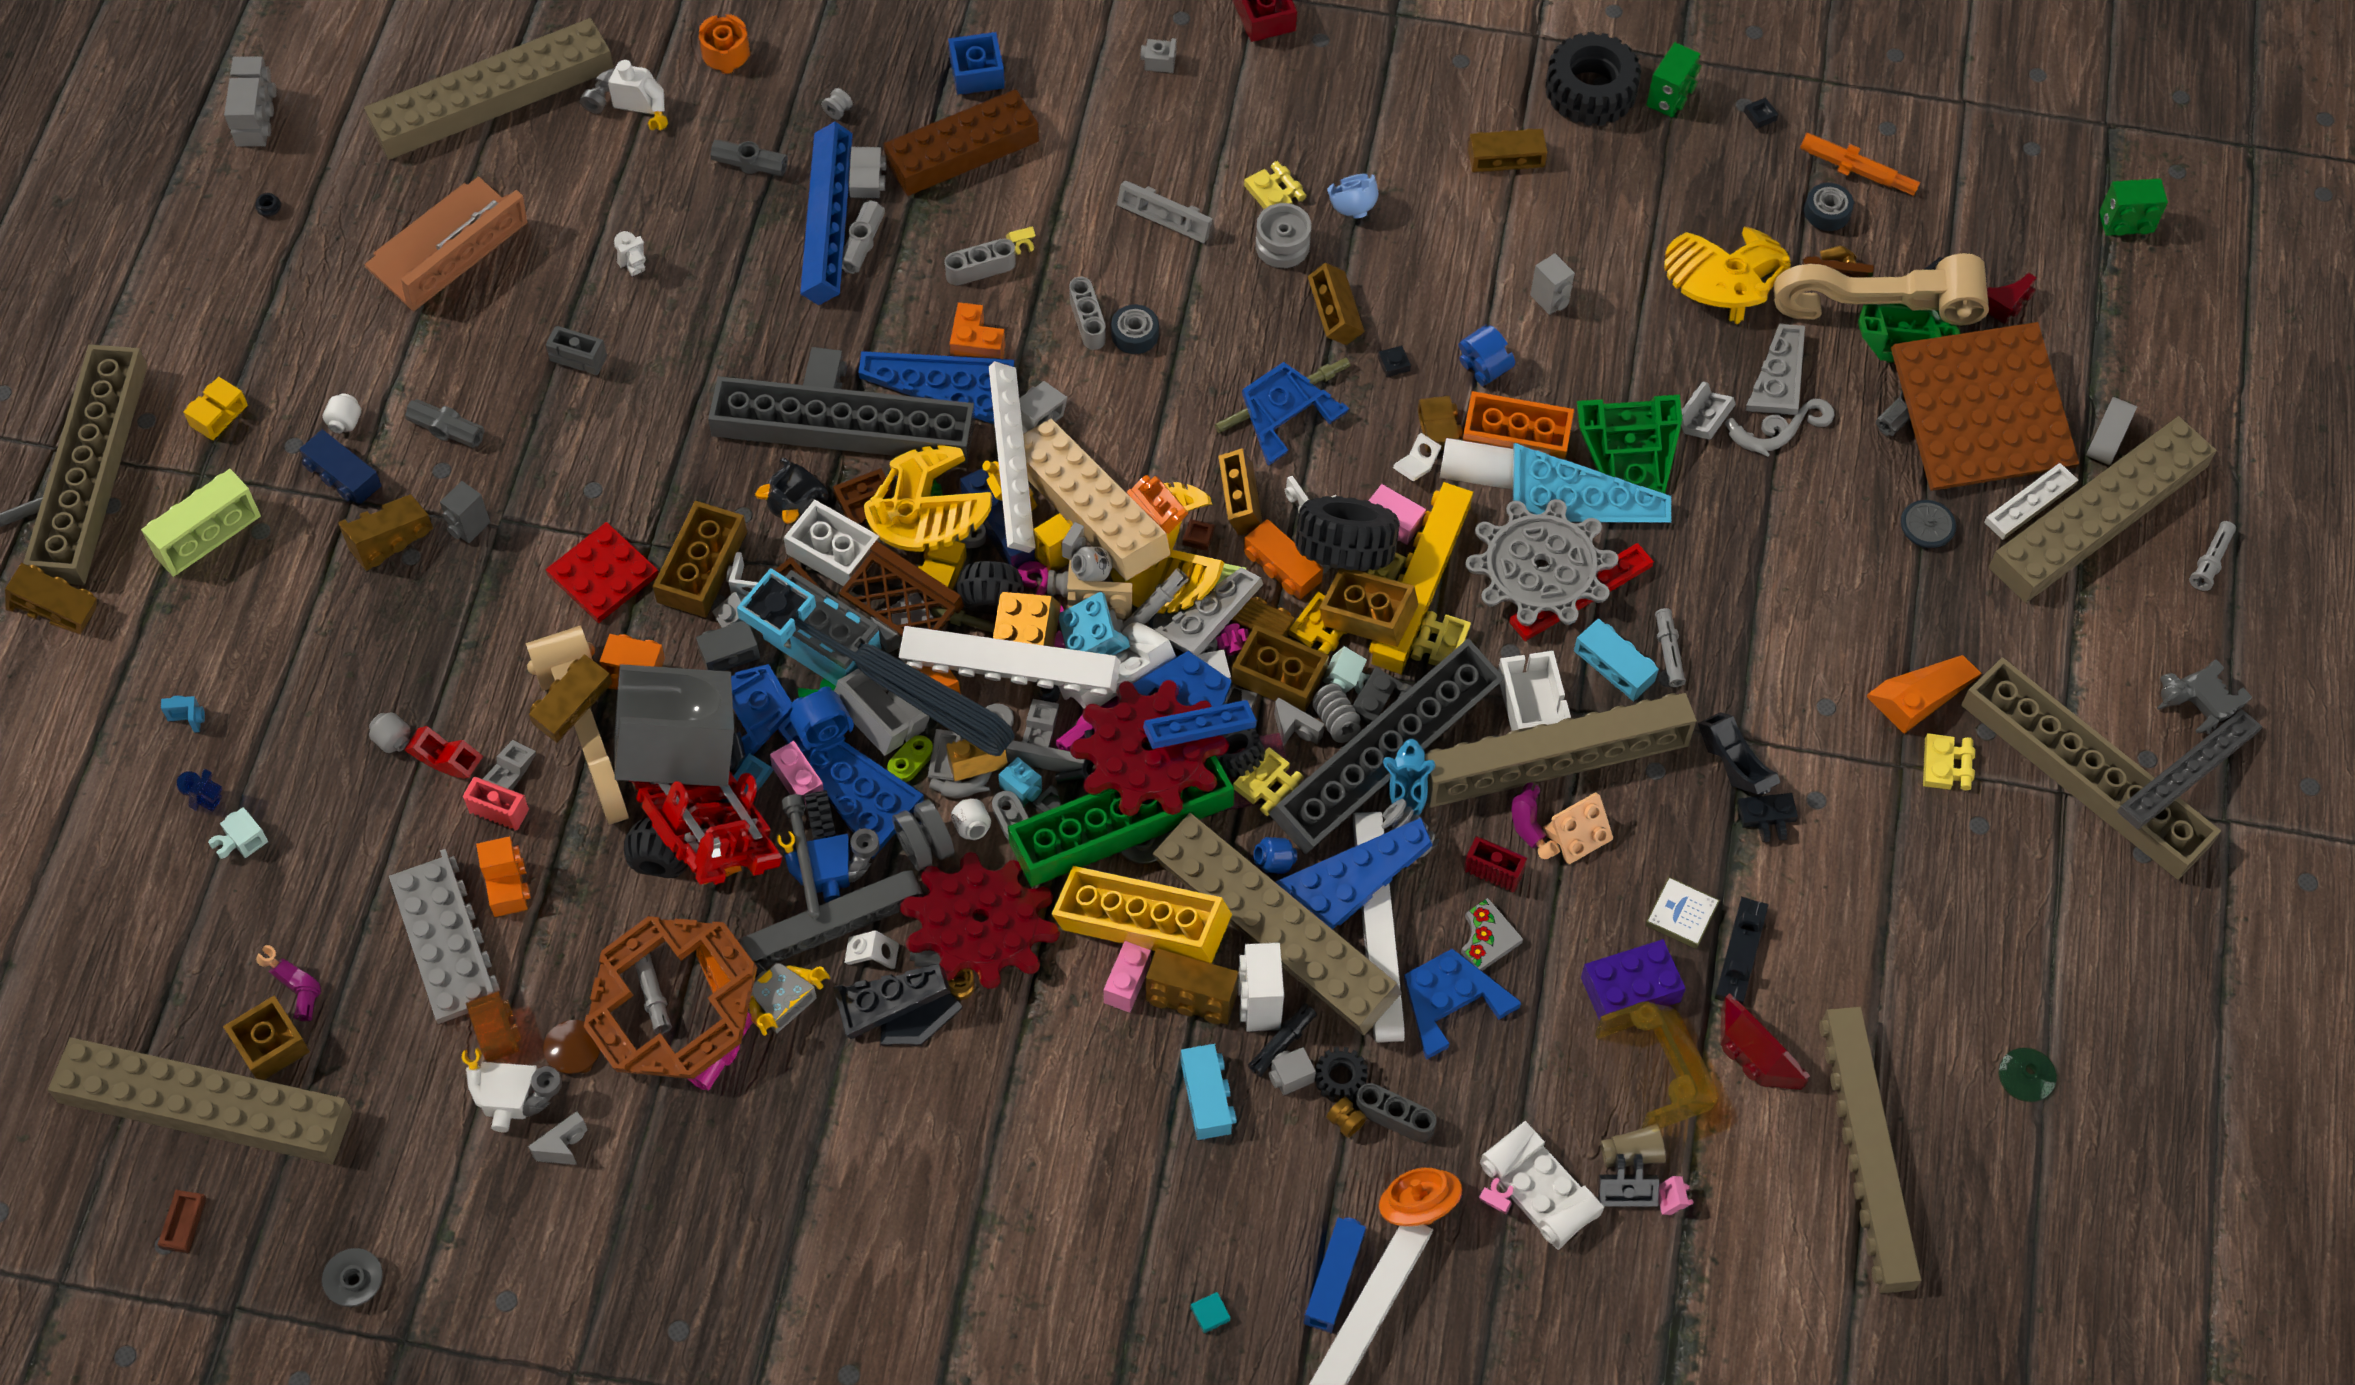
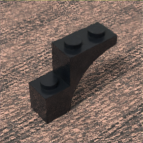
(1741, 764)

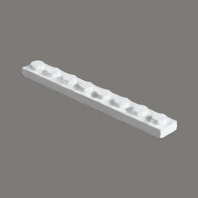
(1011, 457)

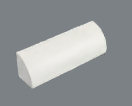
(1477, 463)

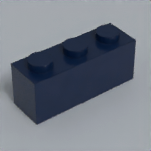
(339, 468)

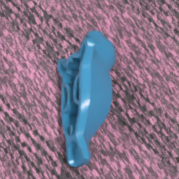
(1409, 775)

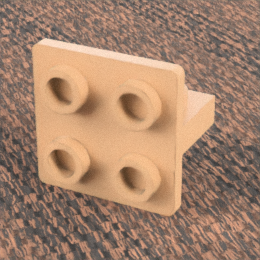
(1580, 828)

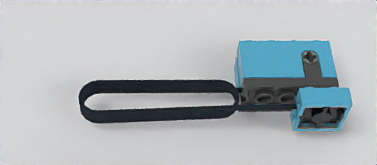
(839, 640)

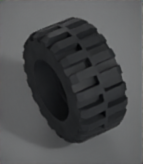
(1596, 55)
(1347, 533)

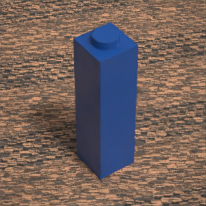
(1335, 1274)

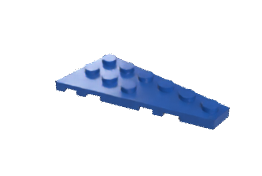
(934, 377)
(858, 786)
(1349, 879)

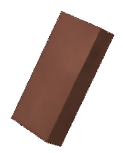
(182, 1221)

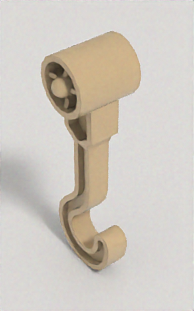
(1954, 289)
(550, 662)

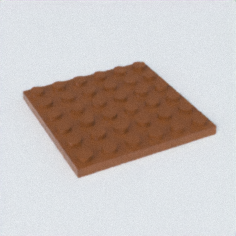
(1984, 406)

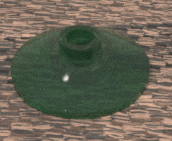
(2022, 1084)

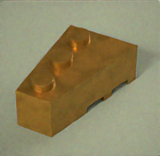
(386, 531)
(50, 598)

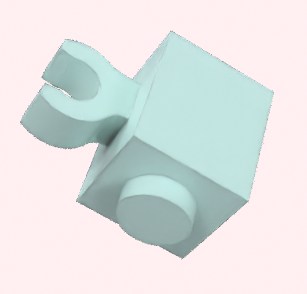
(1346, 670)
(240, 833)

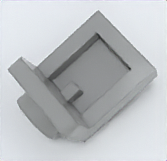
(727, 610)

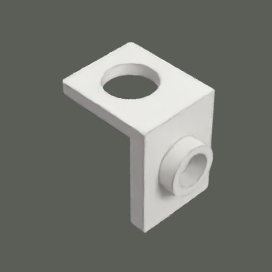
(1415, 464)
(734, 576)
(868, 947)

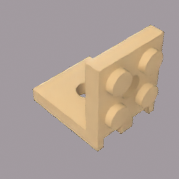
(1117, 594)

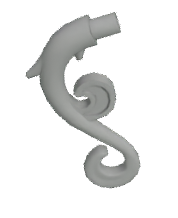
(1777, 422)
(976, 784)

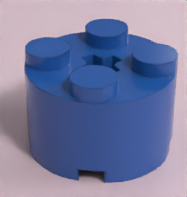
(1486, 354)
(821, 719)

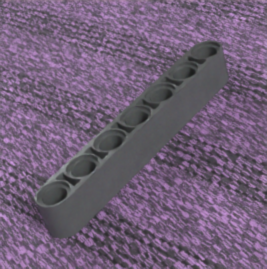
(835, 920)

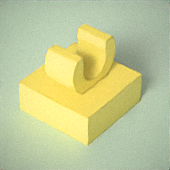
(1022, 237)

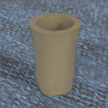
(1644, 1141)

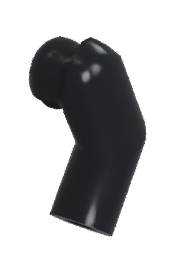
(738, 752)

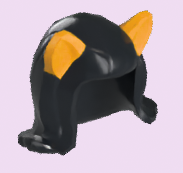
(791, 491)

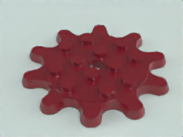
(1138, 772)
(976, 945)

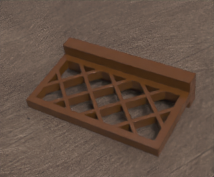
(910, 575)

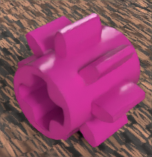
(1232, 639)

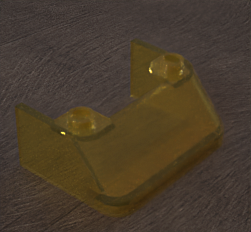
(1693, 1089)

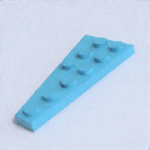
(1584, 491)

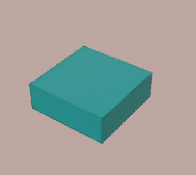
(1210, 1312)

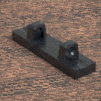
(1741, 950)

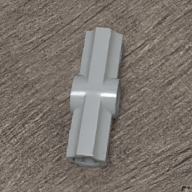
(866, 226)

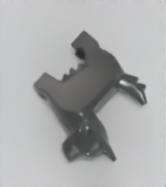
(2206, 693)

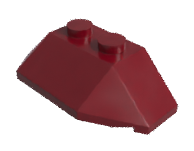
(1757, 1050)

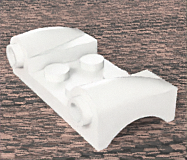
(1146, 654)
(1541, 1185)

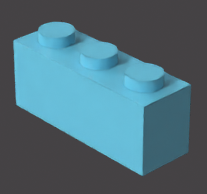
(1616, 659)
(1207, 1091)

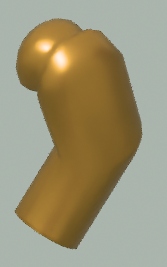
(1839, 253)

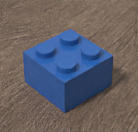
(976, 63)

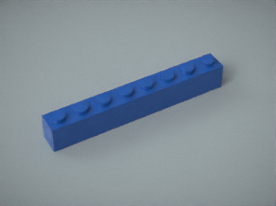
(826, 213)

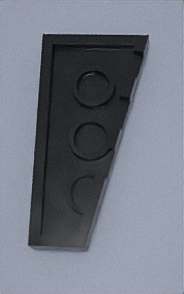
(885, 999)

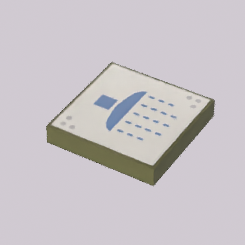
(1682, 912)

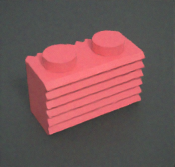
(496, 803)

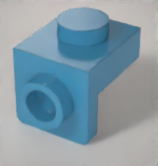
(184, 708)

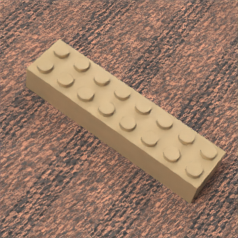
(1092, 499)

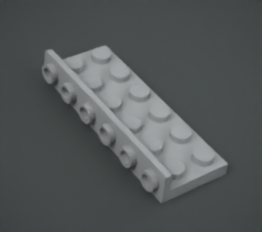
(443, 936)

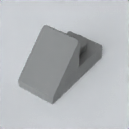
(1291, 720)
(553, 1144)

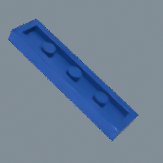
(1199, 724)

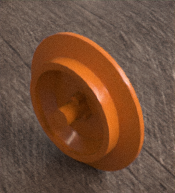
(1420, 1197)

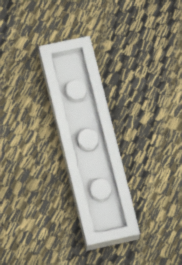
(2031, 501)

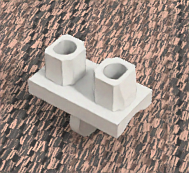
(630, 252)

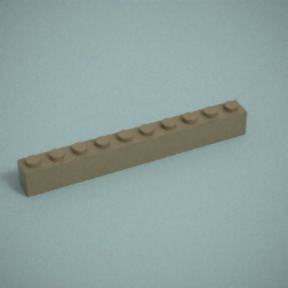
(1870, 1151)

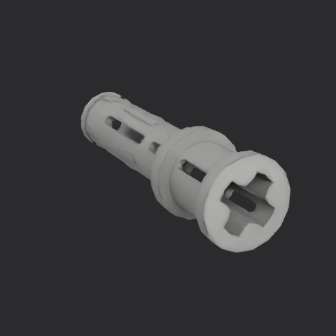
(2210, 564)

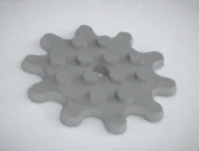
(1548, 537)

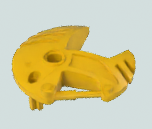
(1724, 279)
(914, 516)
(1201, 570)

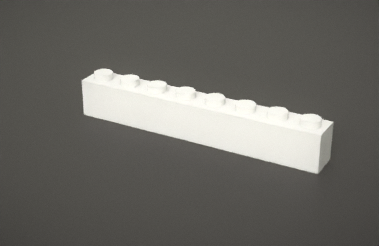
(1009, 660)

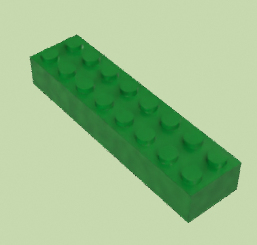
(1097, 829)

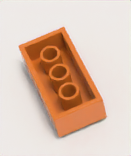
(1508, 420)

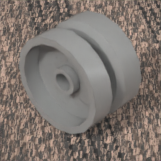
(1283, 235)

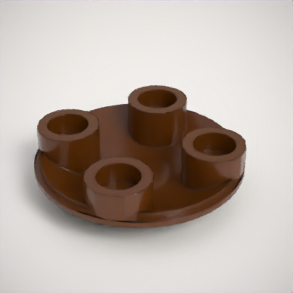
(570, 1048)

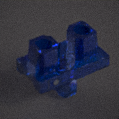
(200, 790)

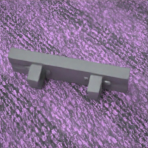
(1164, 211)

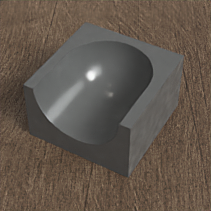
(673, 725)

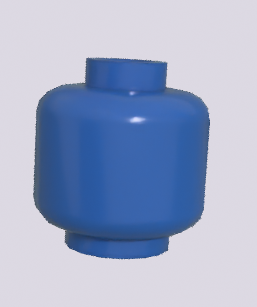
(1275, 855)

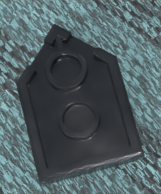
(920, 1024)

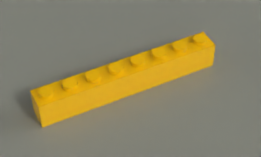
(1426, 567)

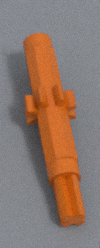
(1850, 160)

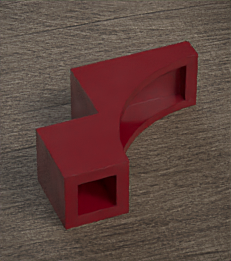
(2008, 299)

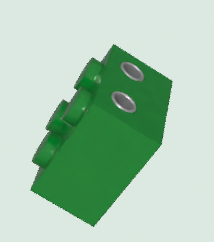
(1674, 80)
(2133, 207)

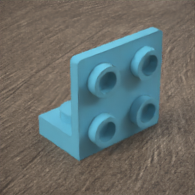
(1090, 627)

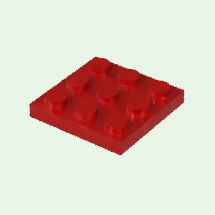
(602, 572)

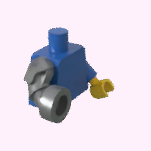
(832, 861)

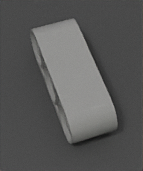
(980, 261)
(1087, 313)
(2111, 431)

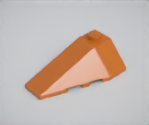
(1919, 693)

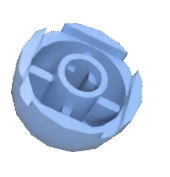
(1355, 195)

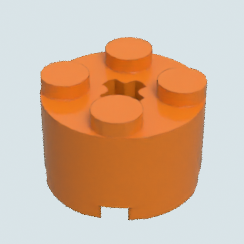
(724, 43)

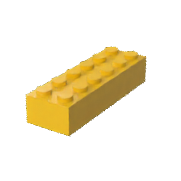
(1142, 913)

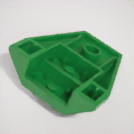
(1896, 323)
(1633, 438)

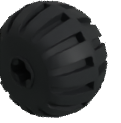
(984, 582)
(648, 853)

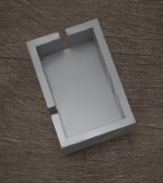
(249, 101)
(881, 717)

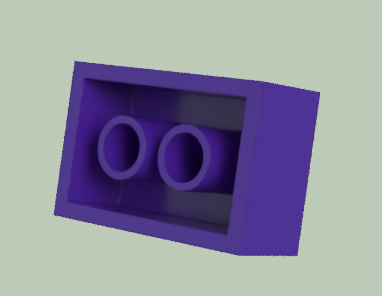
(1633, 978)

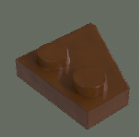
(857, 491)

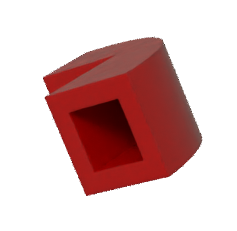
(451, 758)

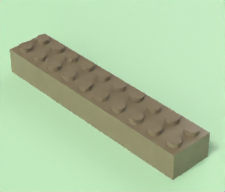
(488, 88)
(86, 462)
(2101, 509)
(1559, 749)
(2085, 765)
(1271, 915)
(200, 1100)

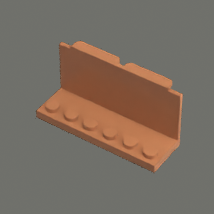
(414, 266)

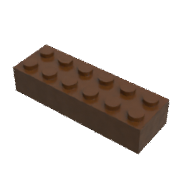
(961, 142)

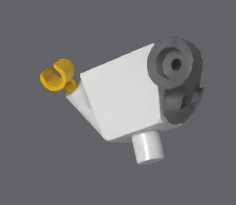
(630, 90)
(510, 1089)

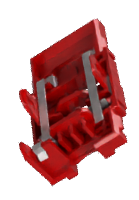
(733, 829)

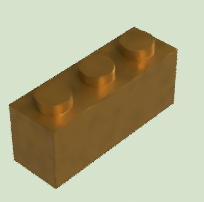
(1507, 150)
(1335, 304)
(1240, 491)
(570, 698)

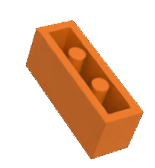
(1282, 560)

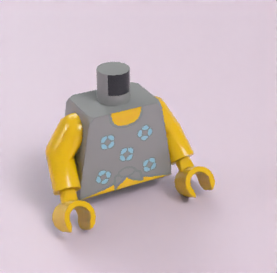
(782, 994)

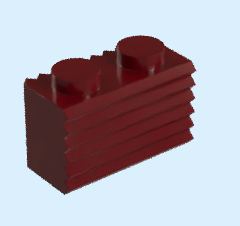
(1495, 864)

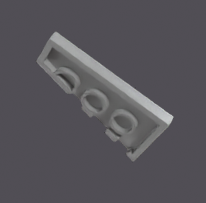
(1780, 375)
(1205, 620)

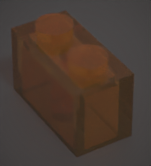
(492, 1026)

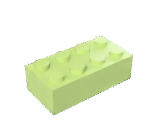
(201, 522)

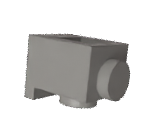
(1159, 55)

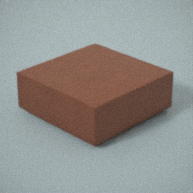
(1198, 534)

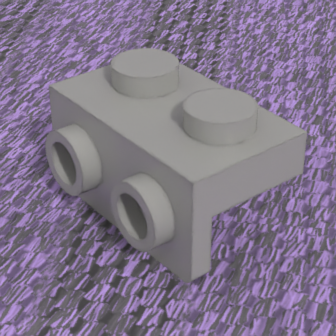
(1705, 412)

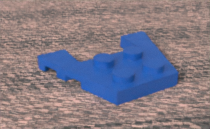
(1279, 398)
(1194, 678)
(759, 705)
(1445, 987)

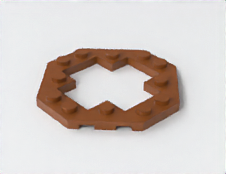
(657, 1055)

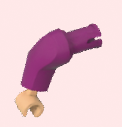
(1526, 825)
(296, 980)

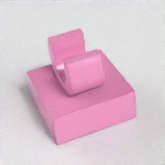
(1673, 1195)
(1496, 1199)

